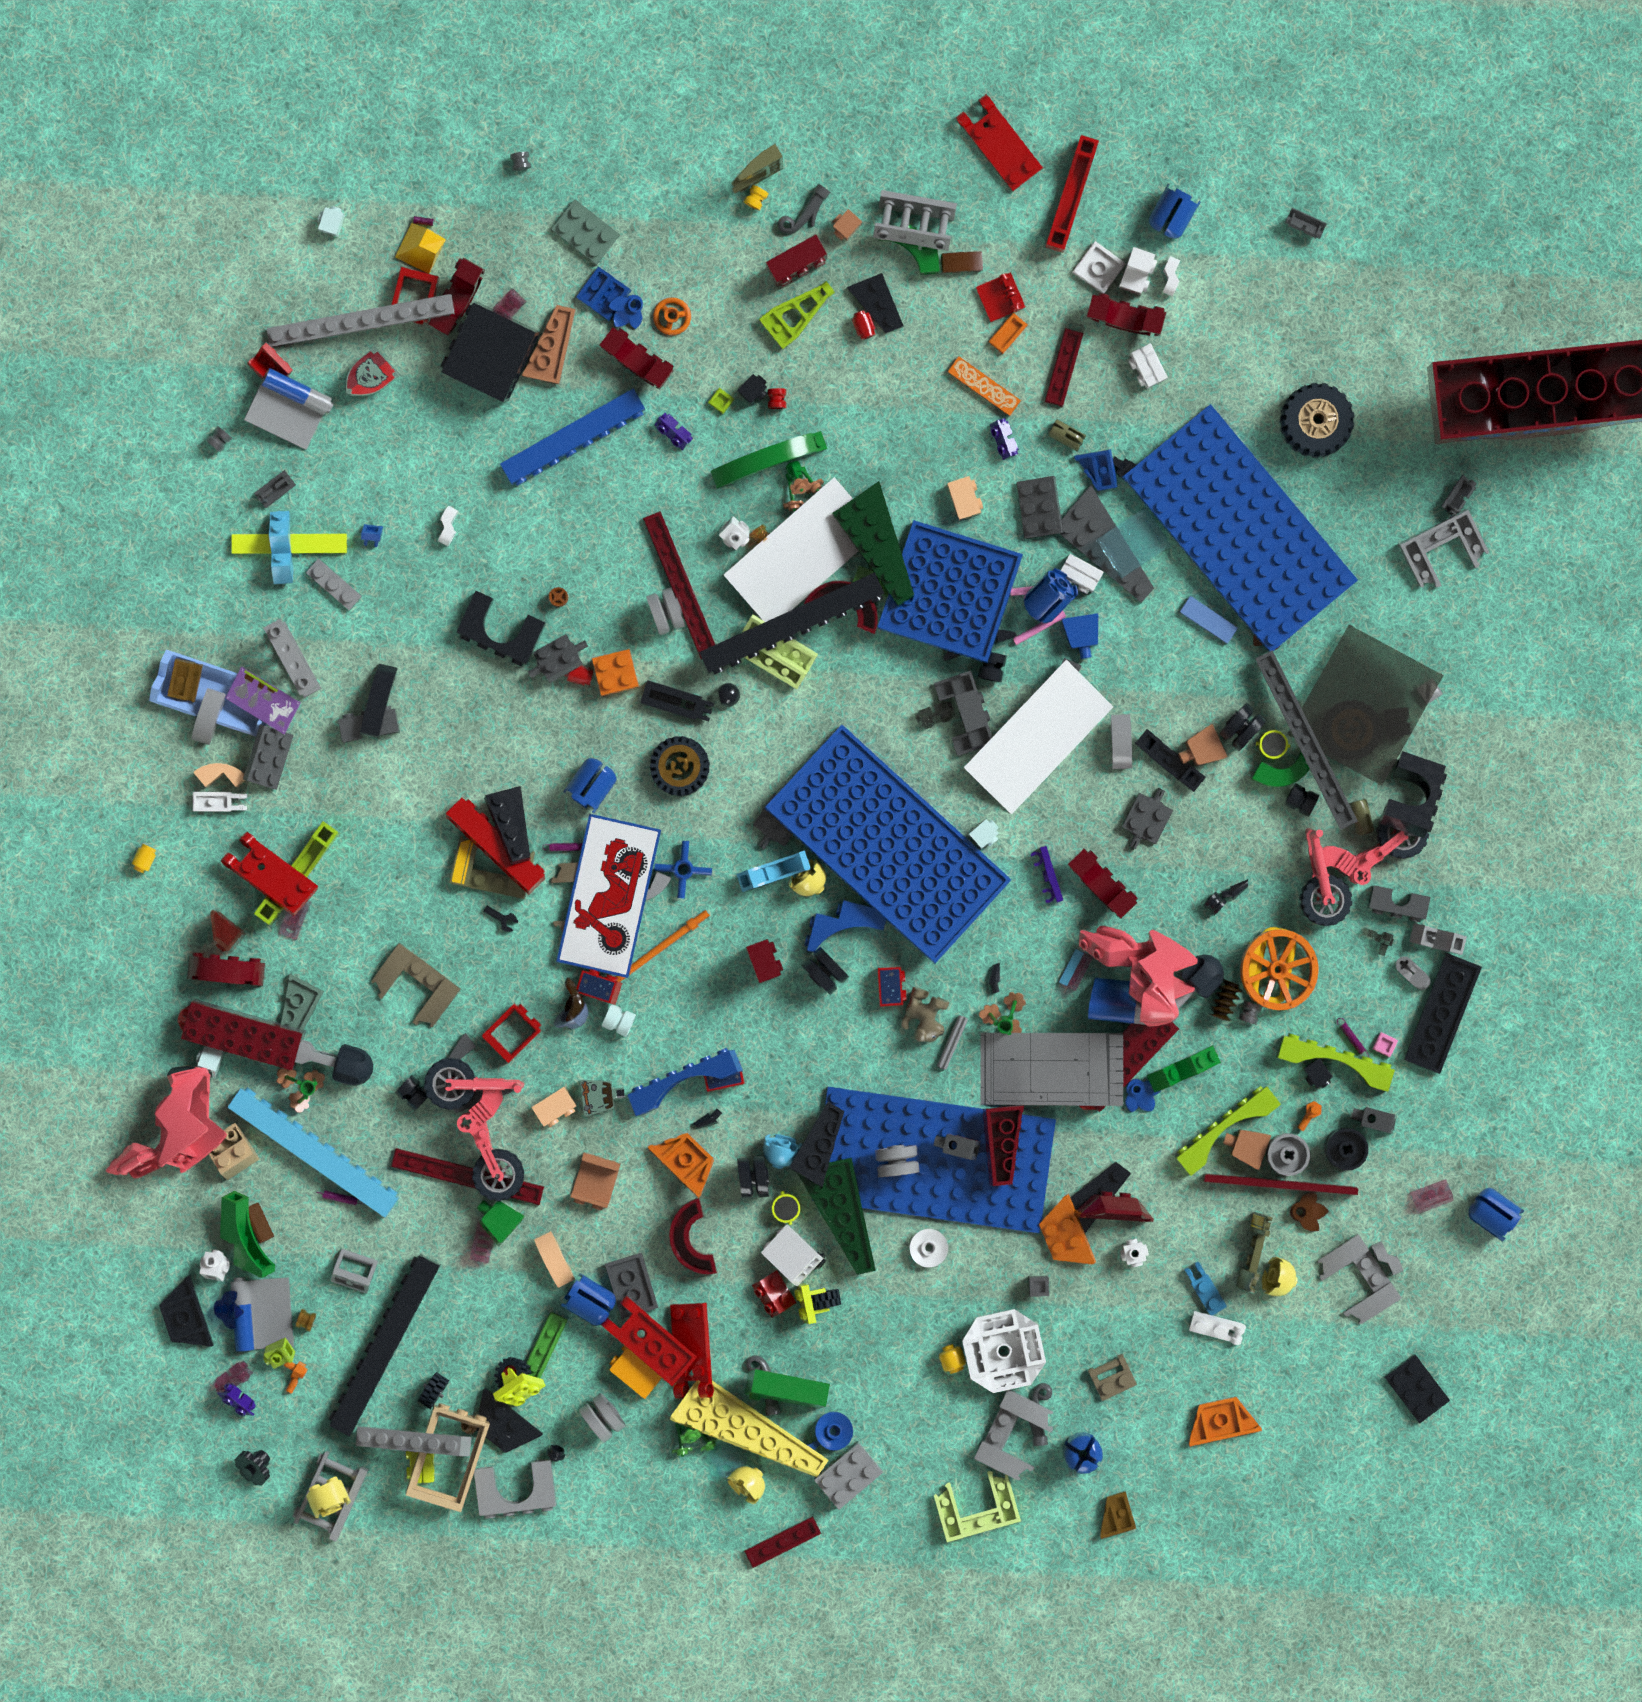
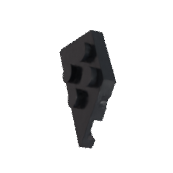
(185, 1316)
(506, 1426)

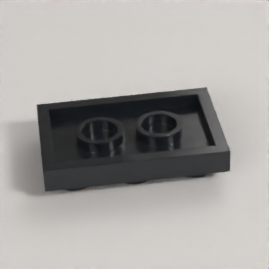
(1417, 1388)

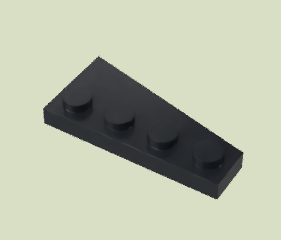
(509, 819)
(816, 1150)
(1108, 1180)

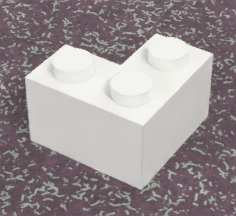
(1137, 271)

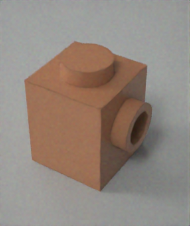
(846, 225)

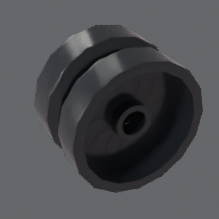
(1239, 724)
(825, 971)
(1357, 1148)
(753, 1177)

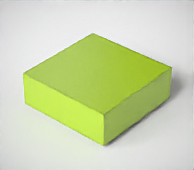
(721, 400)

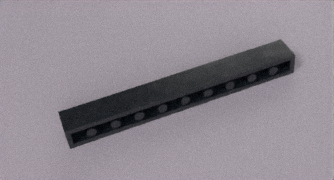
(791, 623)
(385, 1344)

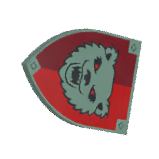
(370, 374)

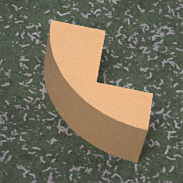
(210, 773)
(554, 1259)

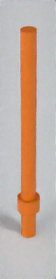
(691, 924)

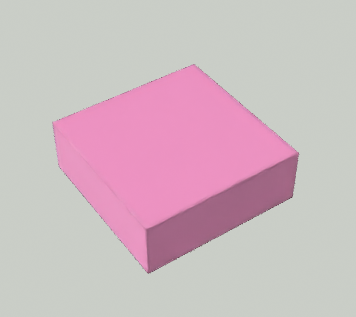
(1385, 1044)

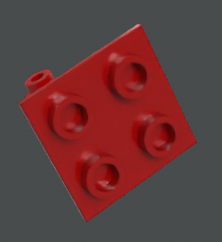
(1000, 297)

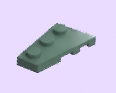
(299, 1002)

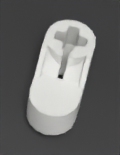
(1169, 271)
(447, 519)

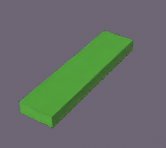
(546, 1344)

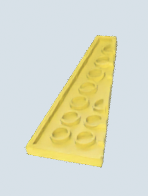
(741, 1425)

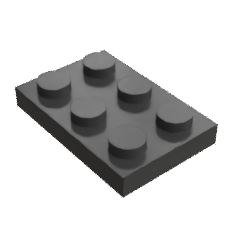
(1040, 507)
(268, 757)
(631, 1279)

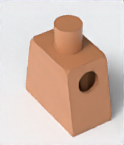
(1203, 748)
(1248, 1146)

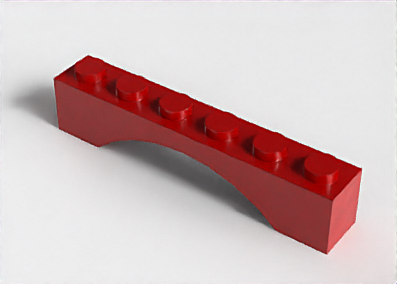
(1072, 193)

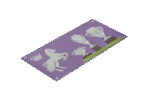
(263, 700)

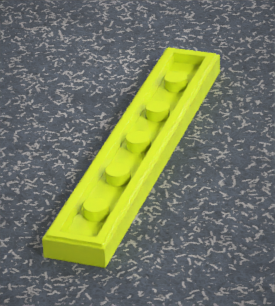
(299, 543)

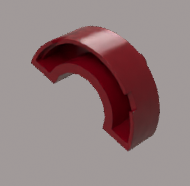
(463, 289)
(1125, 317)
(635, 358)
(866, 616)
(1099, 881)
(225, 970)
(681, 1243)

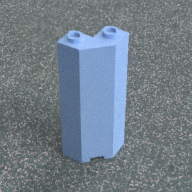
(212, 678)

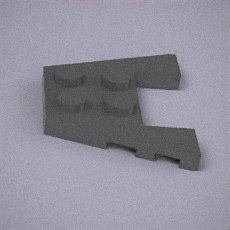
(463, 1047)

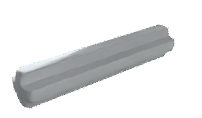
(952, 1042)

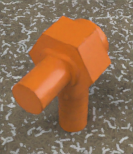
(1313, 1110)
(298, 1370)

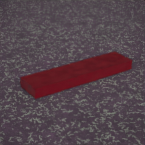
(1064, 367)
(782, 1542)

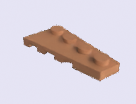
(550, 353)

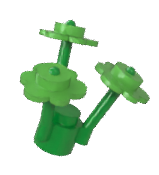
(689, 1437)

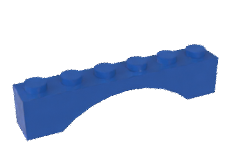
(650, 1097)

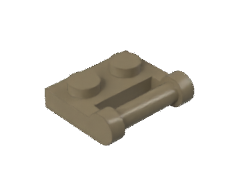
(1114, 1383)

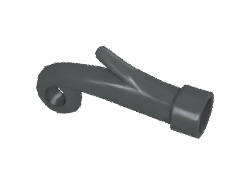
(810, 211)
(772, 1406)
(1039, 1437)

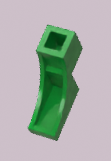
(926, 258)
(1183, 1069)

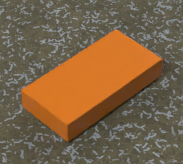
(1008, 333)

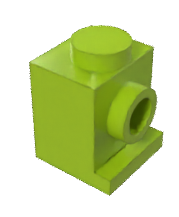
(279, 1353)

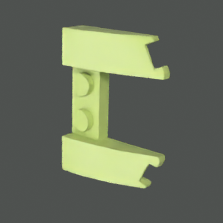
(958, 1528)

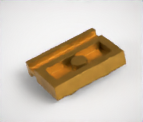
(185, 680)

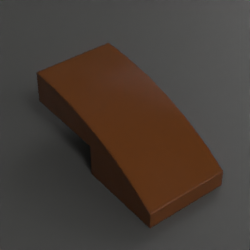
(962, 262)

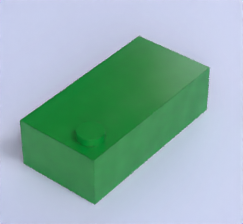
(786, 1389)

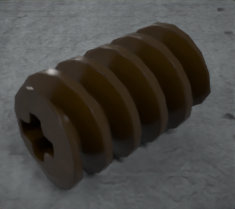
(1225, 1000)

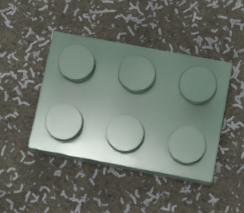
(585, 232)

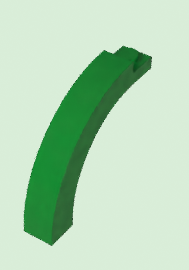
(768, 458)

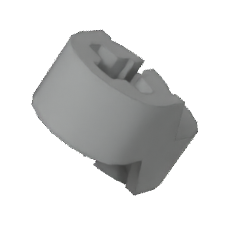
(1406, 967)
(1392, 1261)

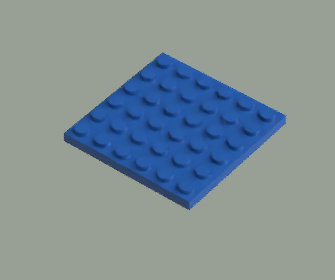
(957, 591)

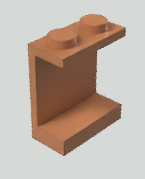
(595, 1181)

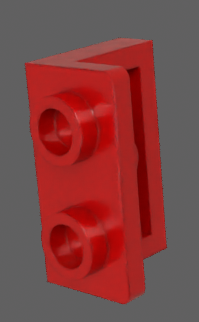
(266, 359)
(773, 1294)

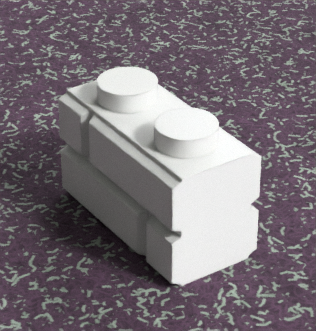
(1147, 366)
(1081, 574)

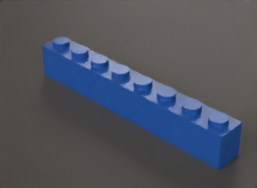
(573, 436)

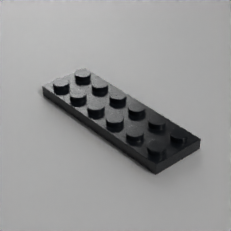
(1442, 1013)

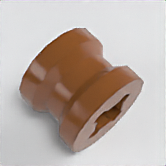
(558, 594)

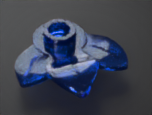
(227, 1309)

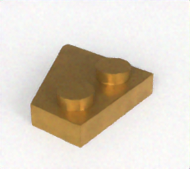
(1117, 1516)

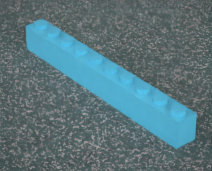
(314, 1152)

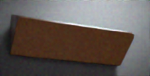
(259, 1223)

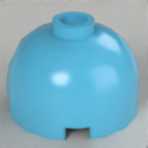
(780, 1150)

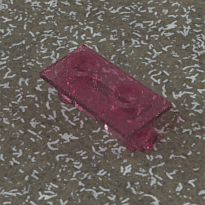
(239, 1372)

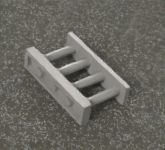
(915, 205)
(292, 658)
(357, 1476)

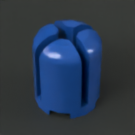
(1164, 207)
(1049, 596)
(599, 788)
(1494, 1213)
(589, 1300)
(1086, 1463)

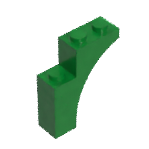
(237, 1230)

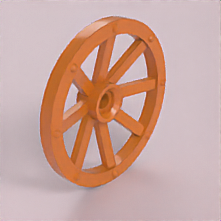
(1282, 967)

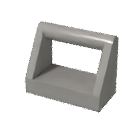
(350, 1279)

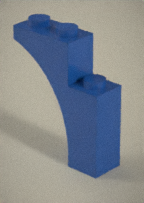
(850, 916)

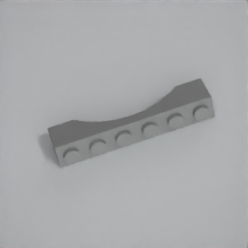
(413, 1441)

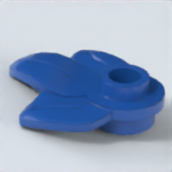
(625, 313)
(1142, 1098)

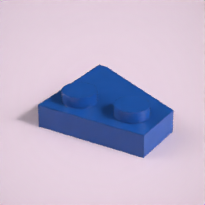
(1099, 468)

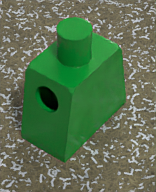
(499, 1220)

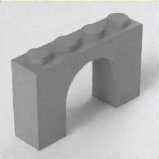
(492, 1503)

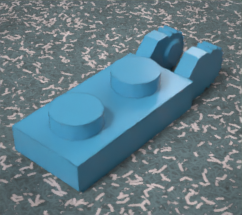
(1206, 1291)

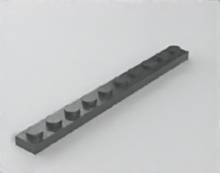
(1306, 740)

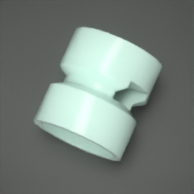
(618, 1020)

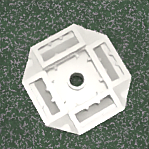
(1009, 1371)

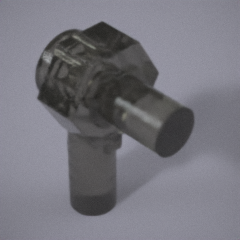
(1385, 939)

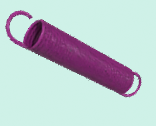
(564, 846)
(1352, 1037)
(340, 1197)

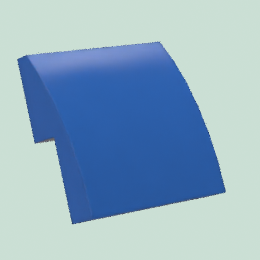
(600, 291)

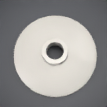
(933, 1257)

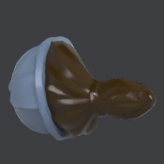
(575, 1009)

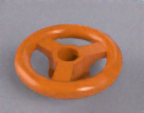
(662, 306)

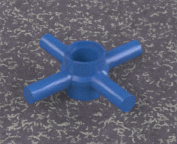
(674, 869)

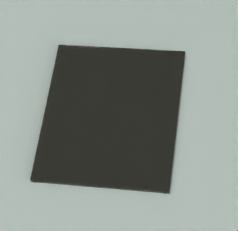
(1368, 703)

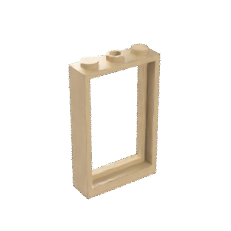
(436, 1497)

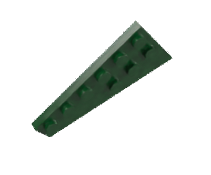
(872, 533)
(843, 1213)

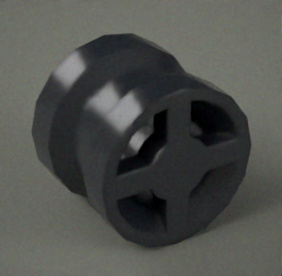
(1214, 903)

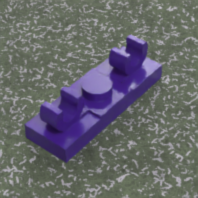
(1049, 875)

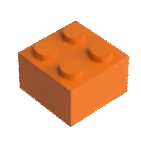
(615, 672)

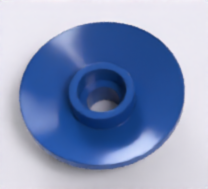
(843, 1429)

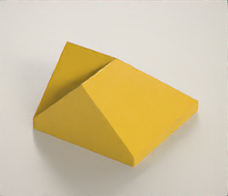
(420, 248)

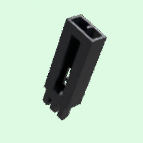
(669, 700)

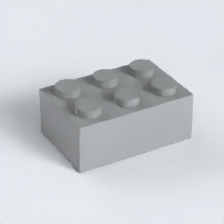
(848, 1475)

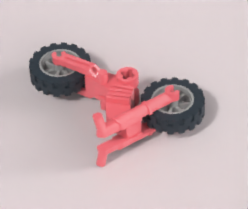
(1347, 865)
(478, 1114)

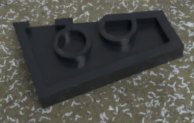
(877, 300)

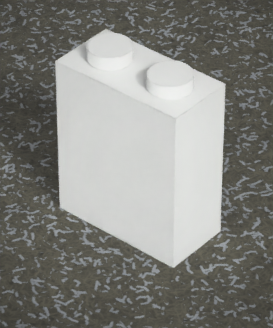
(791, 1255)

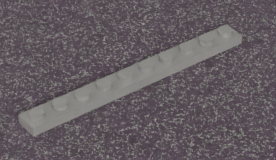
(360, 320)

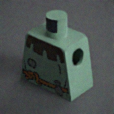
(599, 1096)

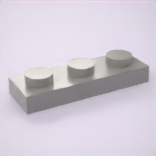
(333, 584)

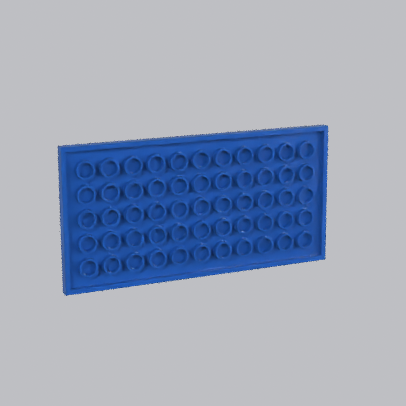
(1240, 528)
(888, 844)
(946, 1184)

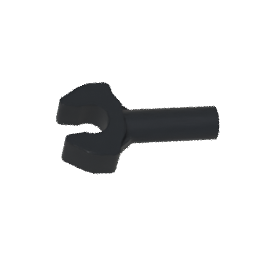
(502, 918)

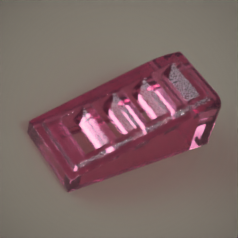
(473, 1256)

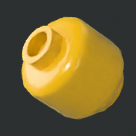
(952, 1359)

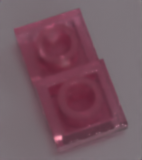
(510, 303)

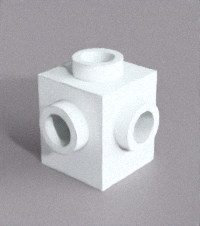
(734, 533)
(1132, 1245)
(214, 1265)

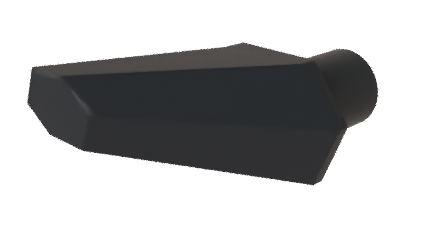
(1235, 890)
(994, 978)
(708, 1119)

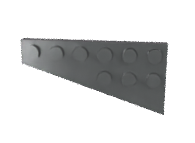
(1083, 527)

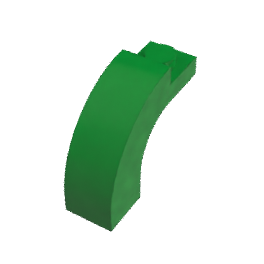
(1275, 777)

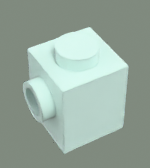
(331, 221)
(985, 833)
(210, 1059)

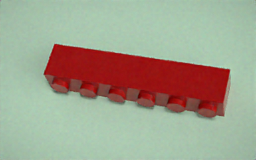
(486, 838)

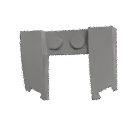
(1416, 547)
(1356, 1251)
(991, 1450)

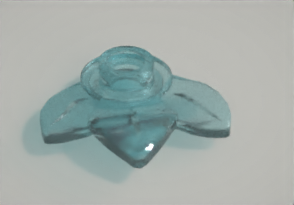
(727, 1456)

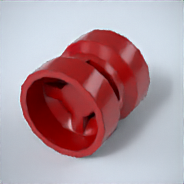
(777, 398)

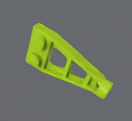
(779, 328)

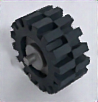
(433, 1390)

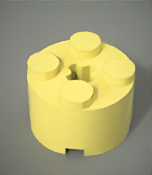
(328, 1497)

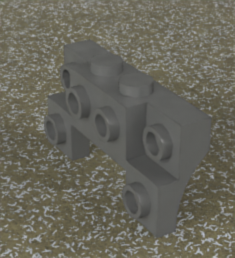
(971, 711)

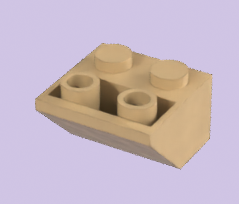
(233, 1153)

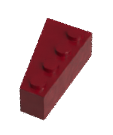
(1001, 1138)

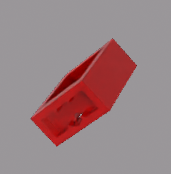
(418, 276)
(521, 1010)

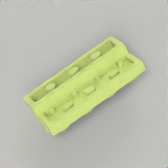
(787, 661)

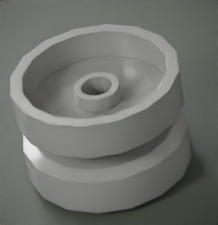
(667, 610)
(1299, 1154)
(896, 1158)
(604, 1416)

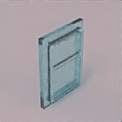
(1133, 542)

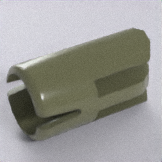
(1066, 435)
(1363, 816)

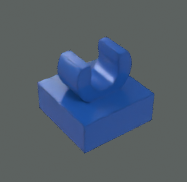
(372, 533)

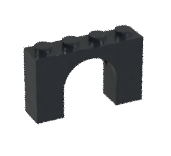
(473, 628)
(1429, 777)

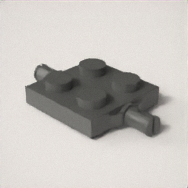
(557, 658)
(1147, 818)
(771, 829)

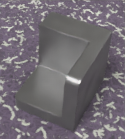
(1038, 1286)

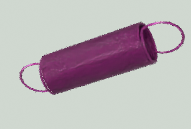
(423, 221)

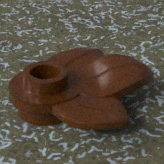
(1311, 1212)

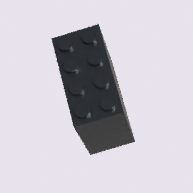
(490, 351)

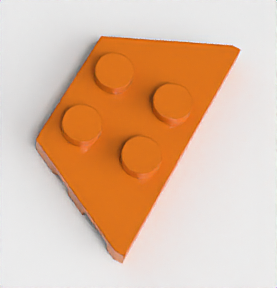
(685, 1160)
(1065, 1234)
(1221, 1421)

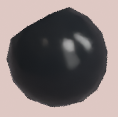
(728, 694)

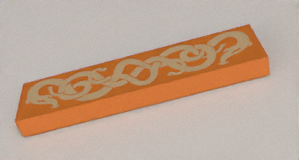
(984, 386)

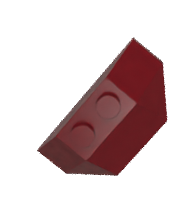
(1114, 1208)

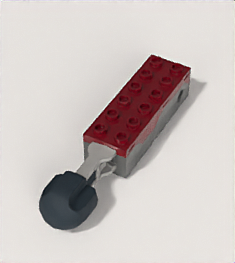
(267, 1041)
(1143, 1042)

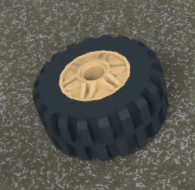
(1304, 433)

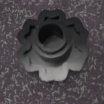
(253, 1466)

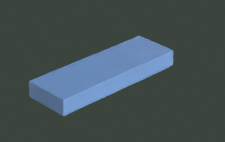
(1208, 619)

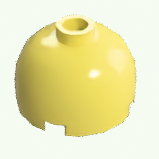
(809, 881)
(1280, 1277)
(747, 1482)

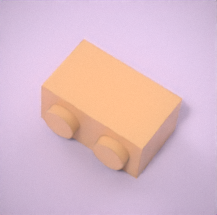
(964, 498)
(554, 1107)

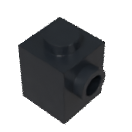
(753, 389)
(1317, 1074)

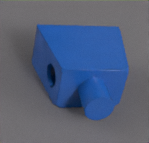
(1082, 633)

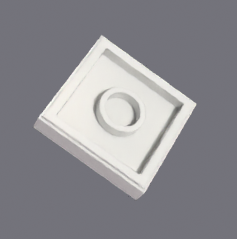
(1099, 267)

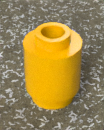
(143, 858)

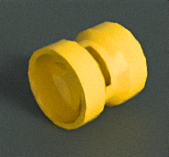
(755, 198)

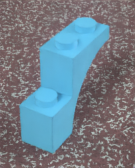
(280, 547)
(773, 871)

